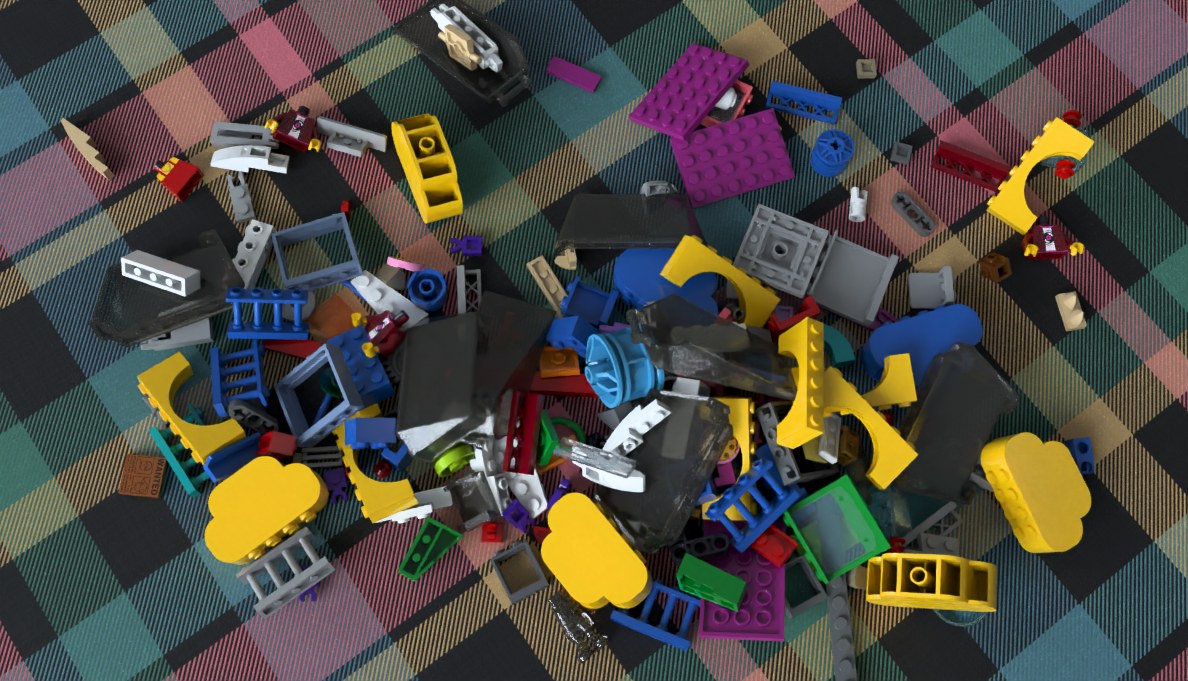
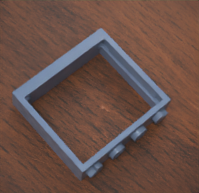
(321, 277)
(285, 391)

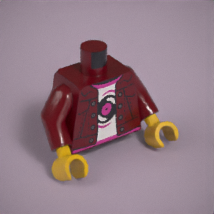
(295, 129)
(1048, 242)
(383, 330)

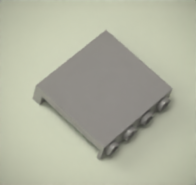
(851, 280)

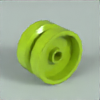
(453, 459)

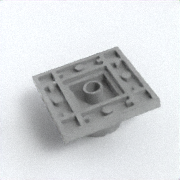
(781, 250)

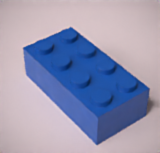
(366, 372)

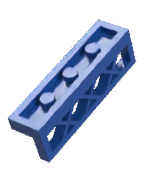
(801, 96)

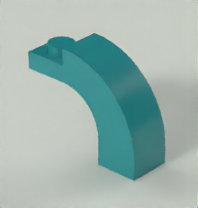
(837, 348)

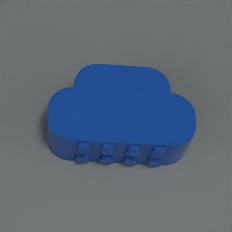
(640, 281)
(921, 338)

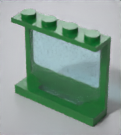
(836, 529)

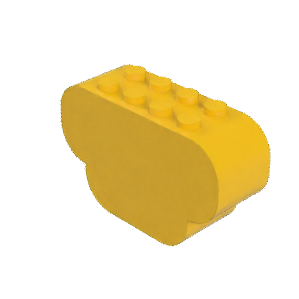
(428, 166)
(1037, 490)
(261, 508)
(592, 556)
(932, 582)

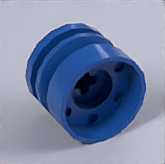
(832, 153)

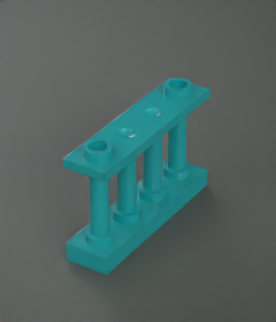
(172, 452)

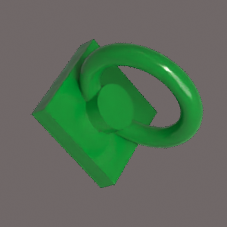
(548, 438)

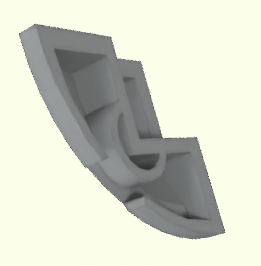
(658, 187)

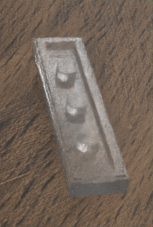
(595, 457)

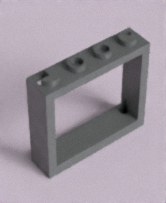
(783, 455)

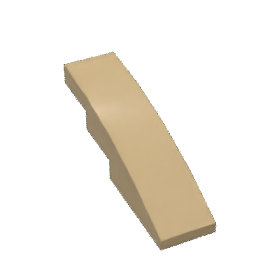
(87, 148)

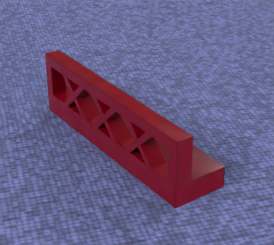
(956, 155)
(526, 433)

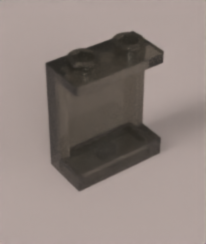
(473, 500)

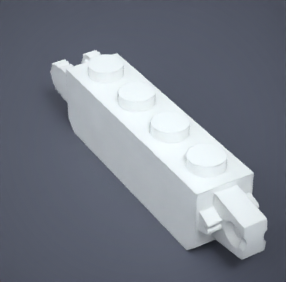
(482, 45)

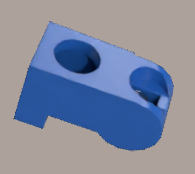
(1082, 454)

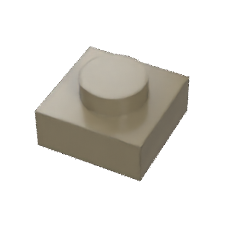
(866, 68)

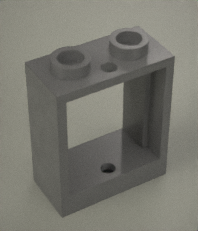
(812, 580)
(529, 590)

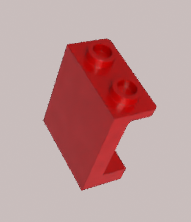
(808, 309)

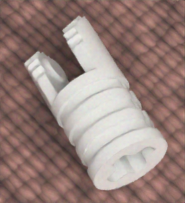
(857, 205)

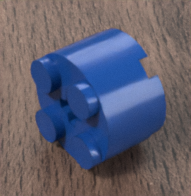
(419, 287)

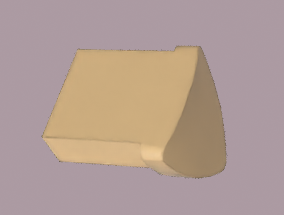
(568, 261)

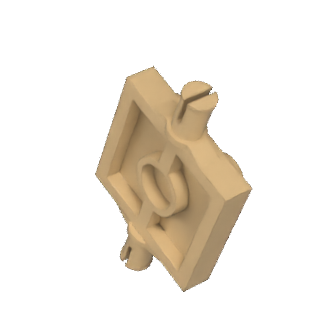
(460, 46)

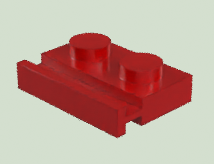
(774, 545)

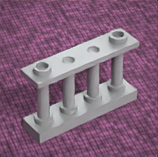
(300, 583)

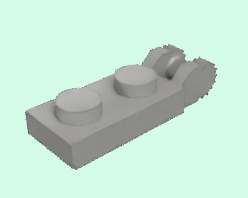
(241, 199)

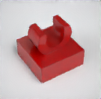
(492, 532)

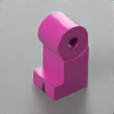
(725, 475)

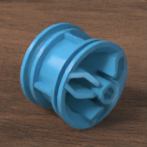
(620, 368)

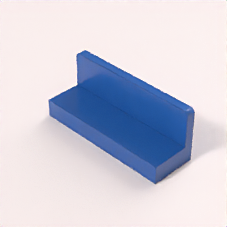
(232, 458)

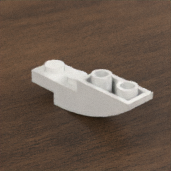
(249, 156)
(634, 425)
(634, 483)
(499, 486)

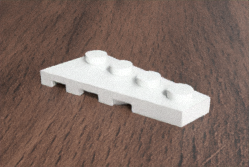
(384, 298)

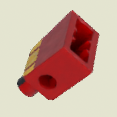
(178, 177)

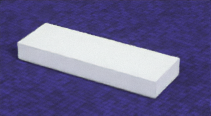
(829, 440)

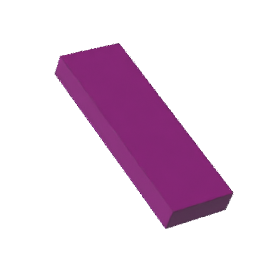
(573, 74)

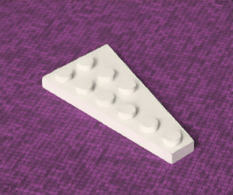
(525, 487)

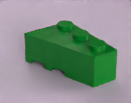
(428, 547)
(711, 583)

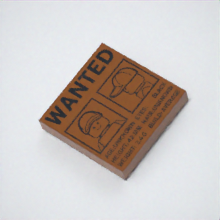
(143, 476)

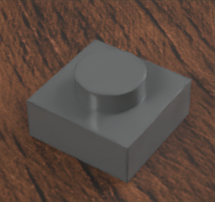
(901, 153)

